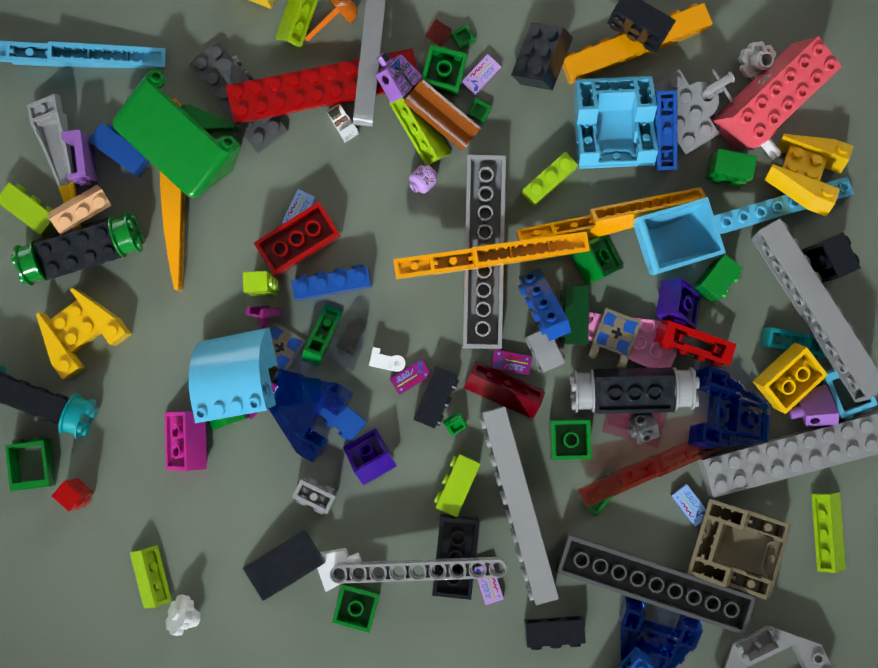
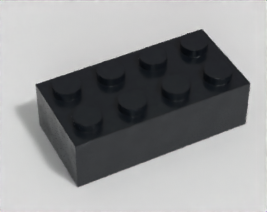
(455, 540)

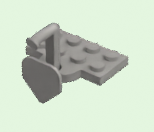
(693, 111)

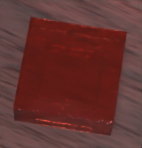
(438, 33)

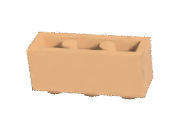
(78, 209)

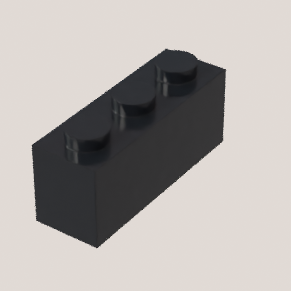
(436, 397)
(554, 632)

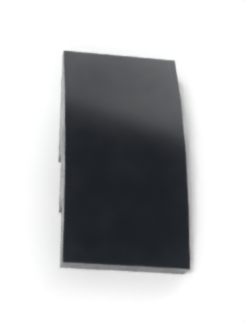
(284, 565)

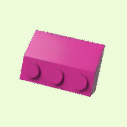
(185, 442)

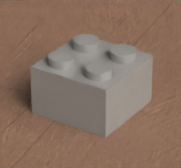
(544, 352)

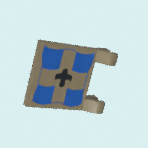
(616, 334)
(286, 346)

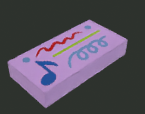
(481, 74)
(489, 587)

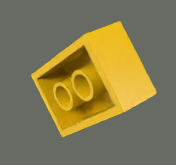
(790, 378)

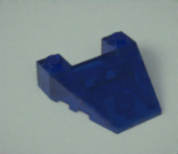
(299, 405)
(733, 413)
(662, 643)

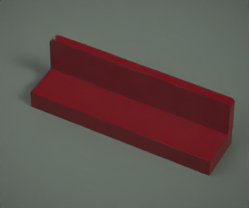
(504, 390)

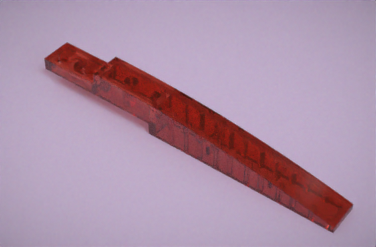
(643, 471)

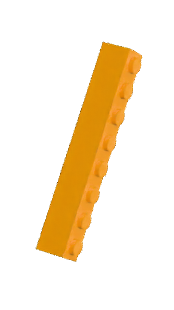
(621, 49)

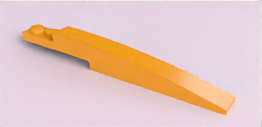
(611, 218)
(174, 224)
(491, 255)

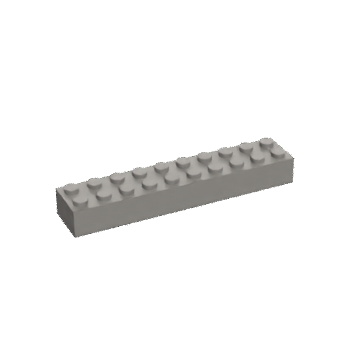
(484, 227)
(818, 310)
(790, 455)
(519, 504)

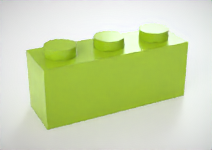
(549, 179)
(26, 208)
(260, 283)
(456, 484)

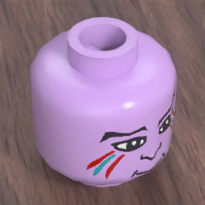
(422, 179)

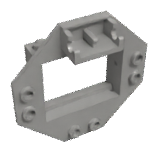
(770, 641)

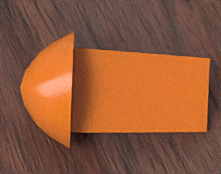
(345, 7)

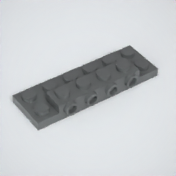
(220, 69)

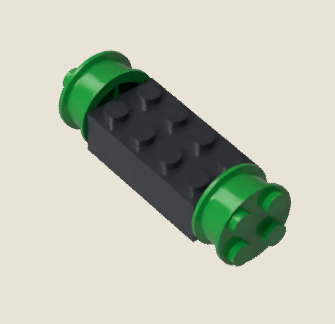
(77, 248)

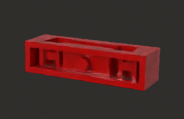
(722, 352)

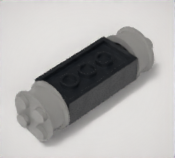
(634, 390)

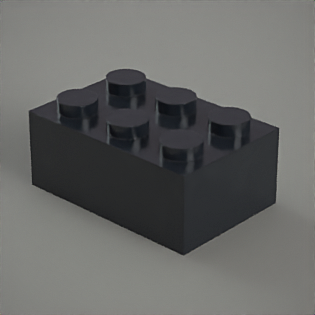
(641, 23)
(542, 56)
(832, 257)

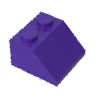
(678, 302)
(369, 456)

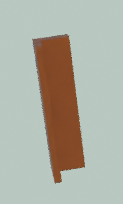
(442, 114)

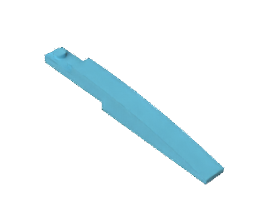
(81, 55)

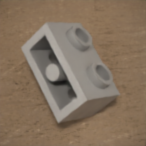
(314, 495)

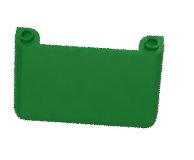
(173, 138)

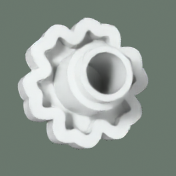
(756, 59)
(182, 615)

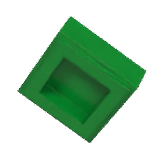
(463, 37)
(479, 110)
(455, 423)

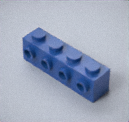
(332, 283)
(544, 305)

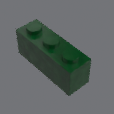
(576, 309)

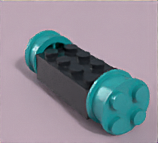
(70, 414)

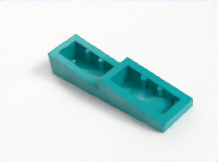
(783, 339)

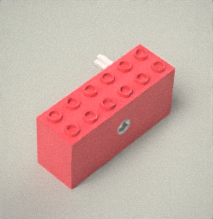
(776, 95)

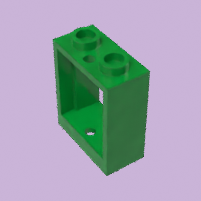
(14, 466)

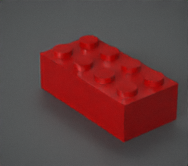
(297, 239)

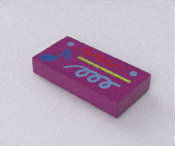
(511, 362)
(410, 377)

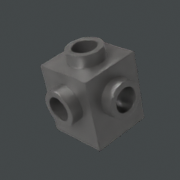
(643, 428)

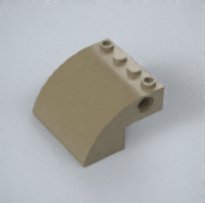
(739, 549)

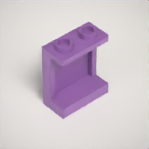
(85, 158)

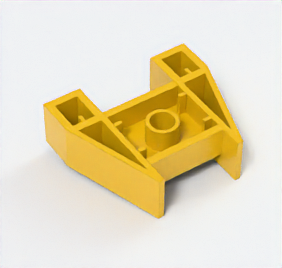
(803, 169)
(75, 329)

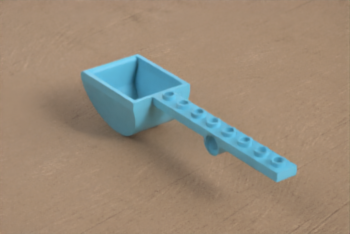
(693, 233)

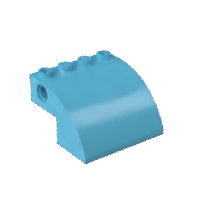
(615, 122)
(232, 375)

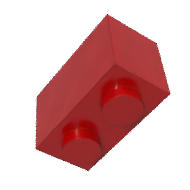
(73, 494)

